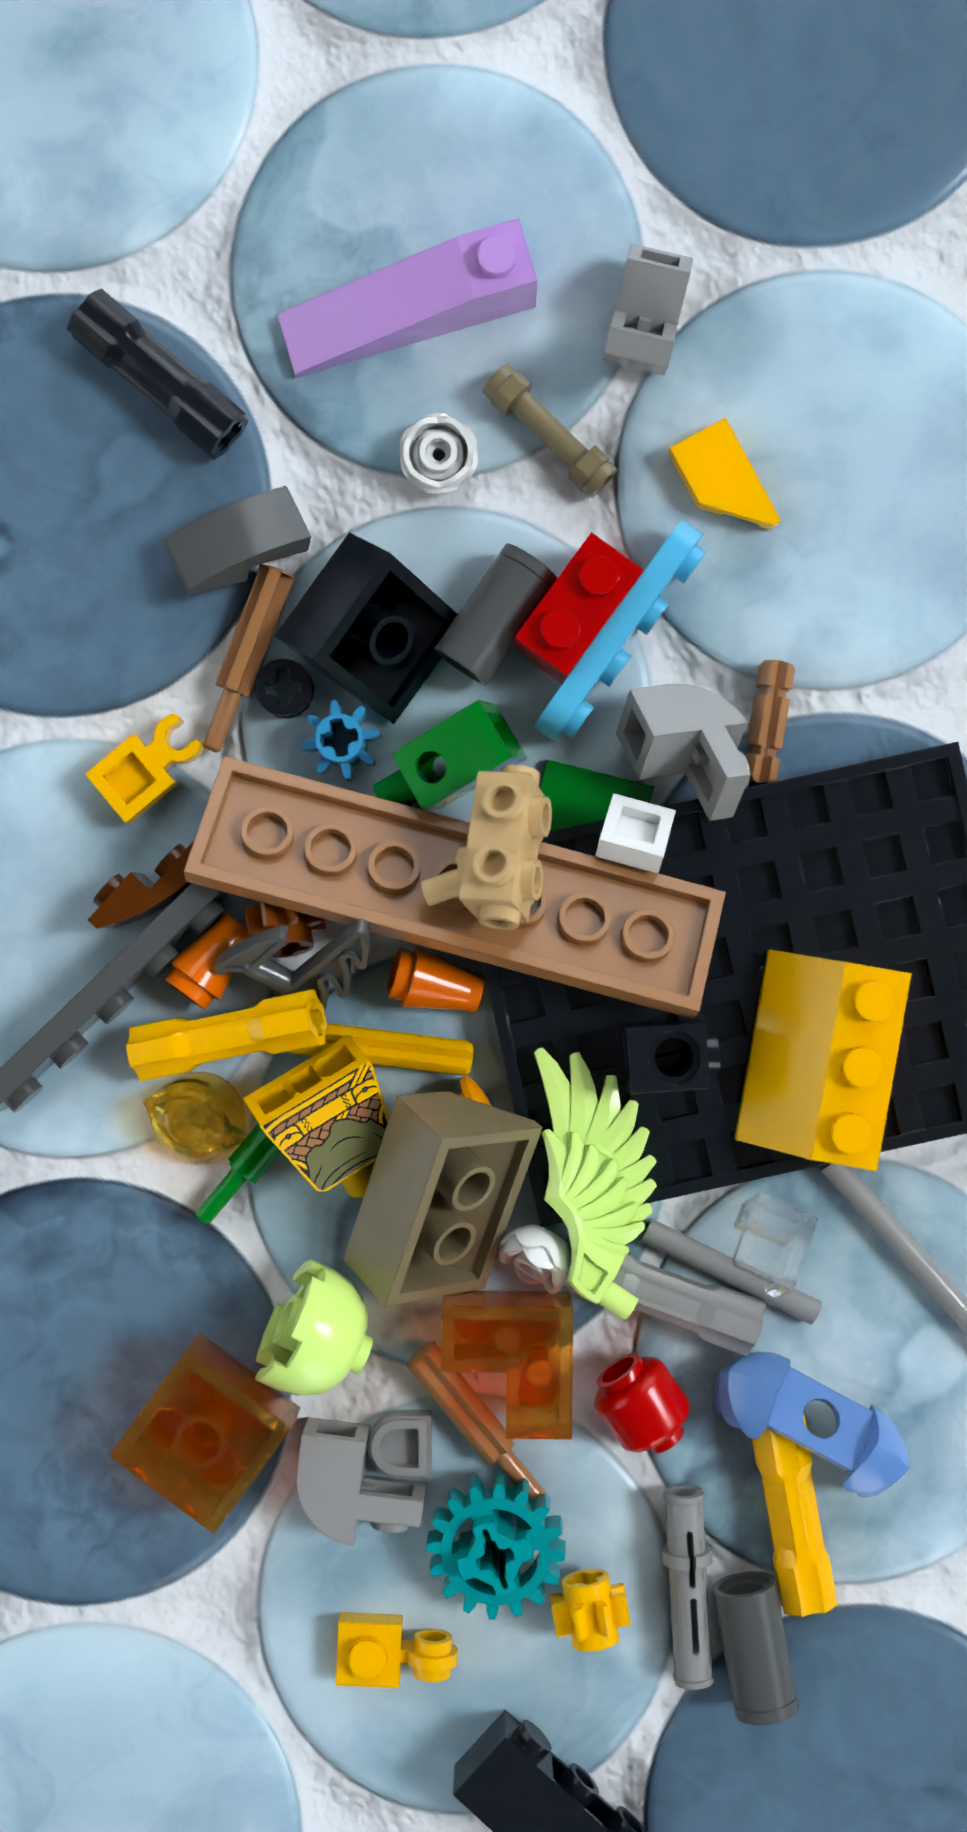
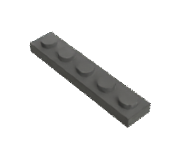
(107, 993)

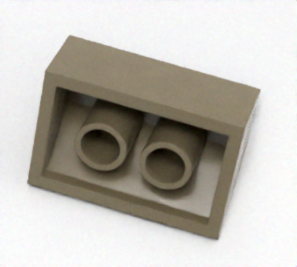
(439, 1197)

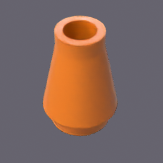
(194, 967)
(432, 983)

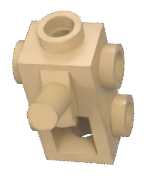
(499, 866)

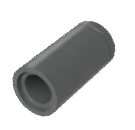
(495, 614)
(755, 1648)

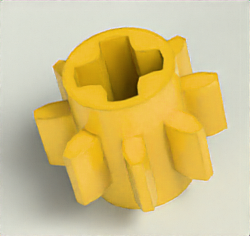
(590, 1610)

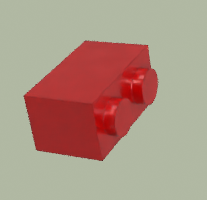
(576, 608)

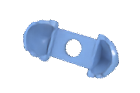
(770, 1394)

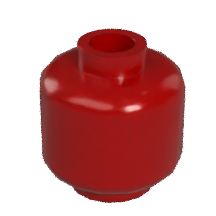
(642, 1404)

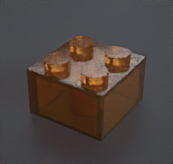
(206, 1433)

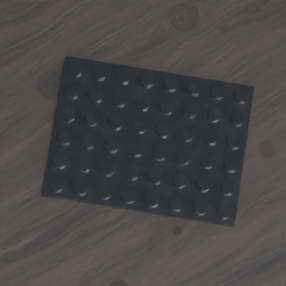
(812, 865)

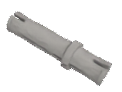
(687, 1560)

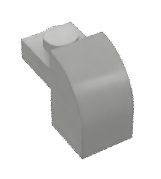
(647, 309)
(687, 732)
(339, 1493)

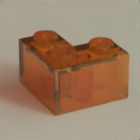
(526, 1339)

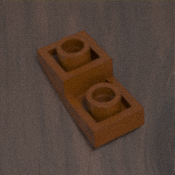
(137, 896)

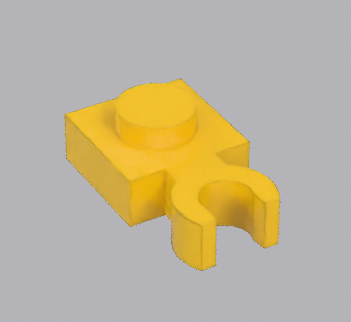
(137, 773)

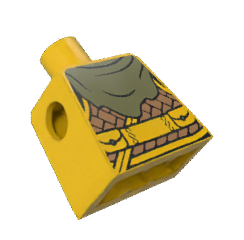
(326, 1117)

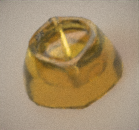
(197, 1118)

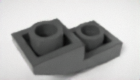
(229, 540)

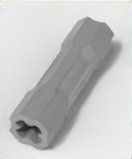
(707, 1310)

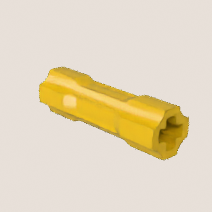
(270, 1027)
(799, 1551)

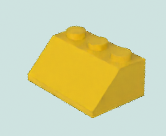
(822, 1059)

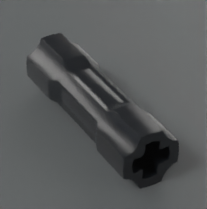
(182, 395)

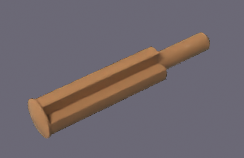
(249, 648)
(469, 1415)

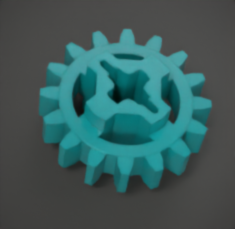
(514, 1525)

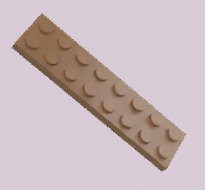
(366, 859)

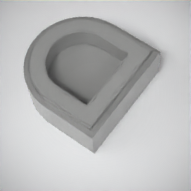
(402, 1444)

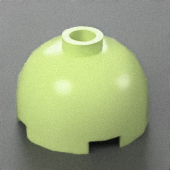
(315, 1335)

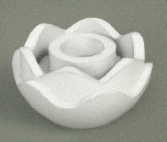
(435, 434)
(537, 1256)

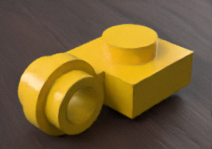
(373, 1650)

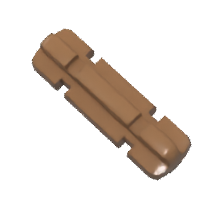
(768, 720)

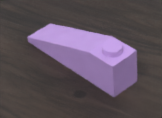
(414, 299)

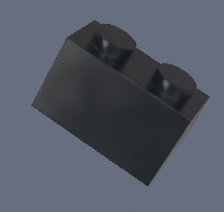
(369, 626)

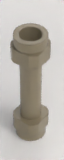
(511, 393)

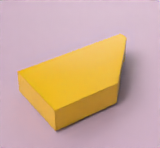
(722, 476)

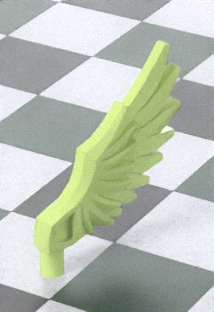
(595, 1177)

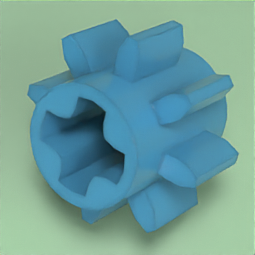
(327, 731)

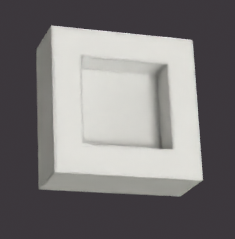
(635, 833)

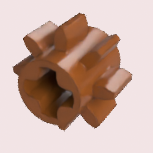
(300, 926)

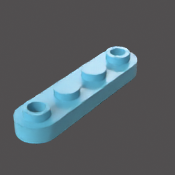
(638, 611)

